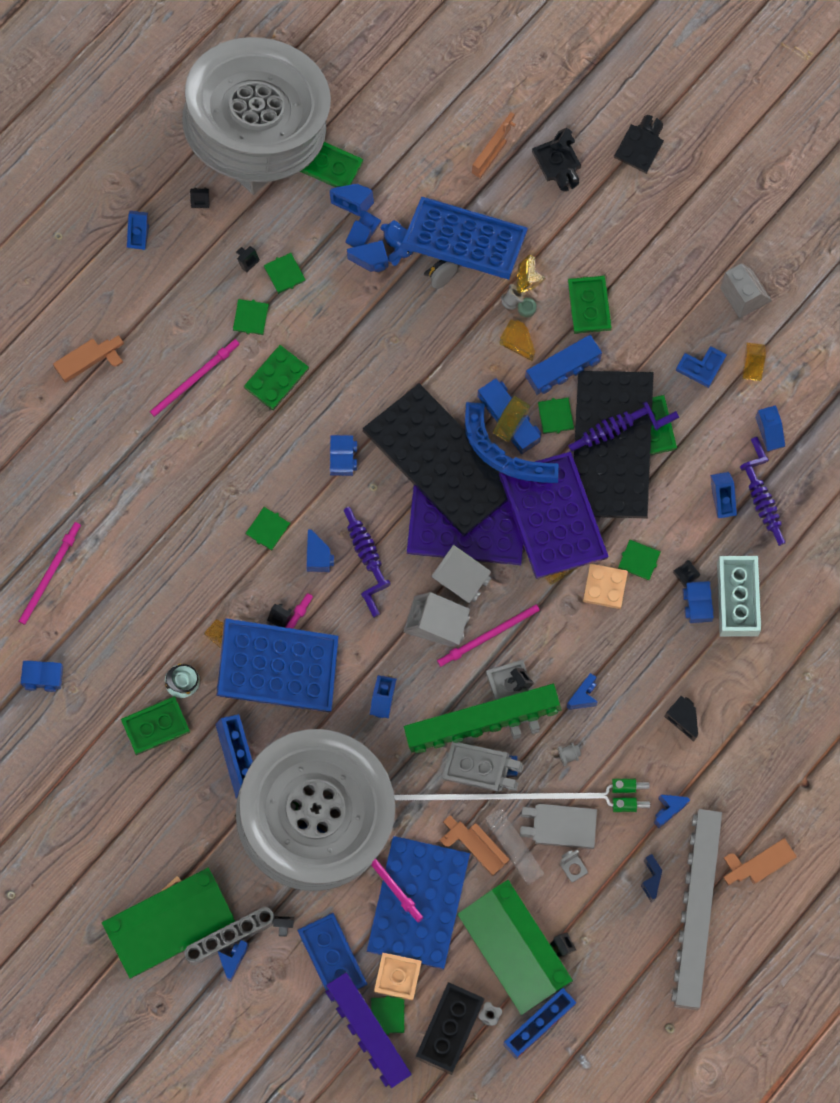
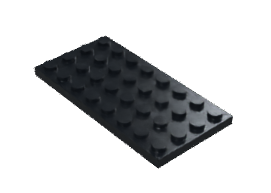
(438, 459)
(618, 469)

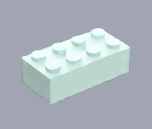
(738, 596)

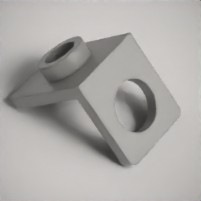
(572, 858)

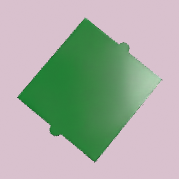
(284, 273)
(250, 317)
(555, 415)
(267, 528)
(639, 560)
(389, 1013)

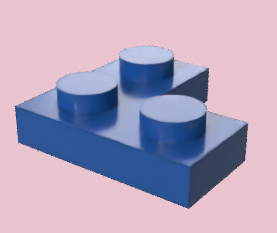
(704, 370)

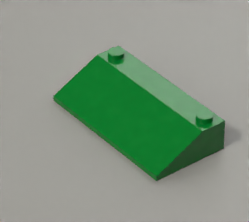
(168, 922)
(515, 947)

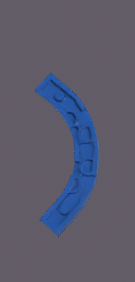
(496, 457)

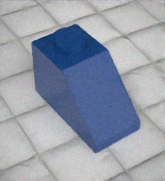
(352, 198)
(369, 256)
(770, 428)
(723, 494)
(318, 554)
(382, 697)

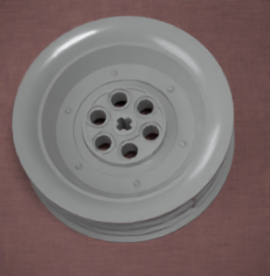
(256, 109)
(323, 763)

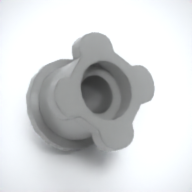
(512, 297)
(569, 753)
(489, 1008)

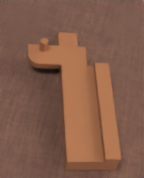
(493, 147)
(87, 356)
(477, 843)
(760, 865)

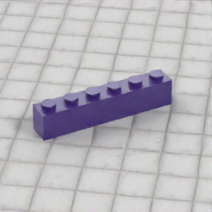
(369, 1031)

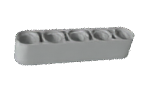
(235, 927)

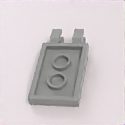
(501, 688)
(480, 767)
(561, 825)

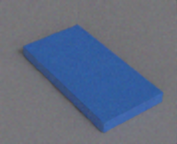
(330, 951)

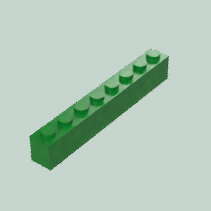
(482, 718)

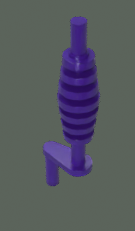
(621, 422)
(761, 498)
(367, 551)

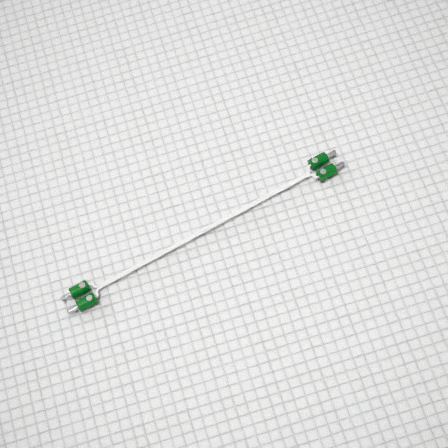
(618, 804)

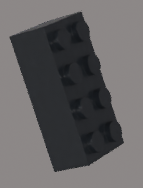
(449, 1028)

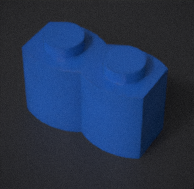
(342, 455)
(698, 601)
(41, 675)

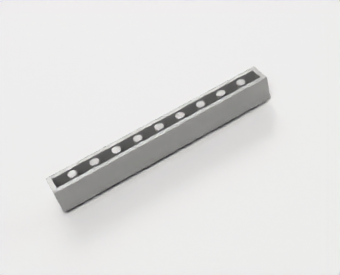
(697, 910)

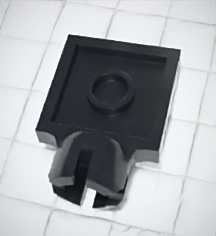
(641, 144)
(558, 165)

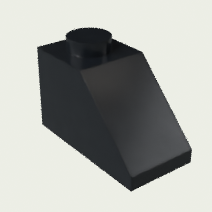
(684, 717)

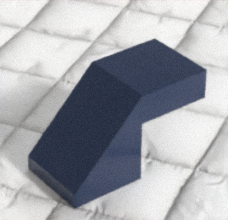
(651, 885)

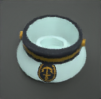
(182, 680)

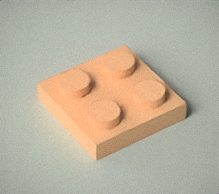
(605, 586)
(397, 976)

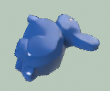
(394, 236)

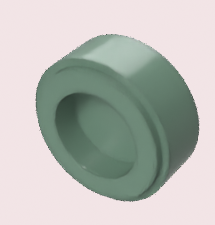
(527, 307)

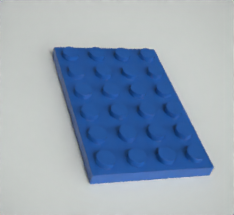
(464, 238)
(277, 665)
(434, 882)

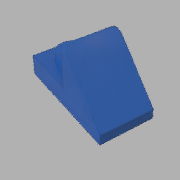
(137, 230)
(363, 230)
(581, 698)
(673, 805)
(230, 964)

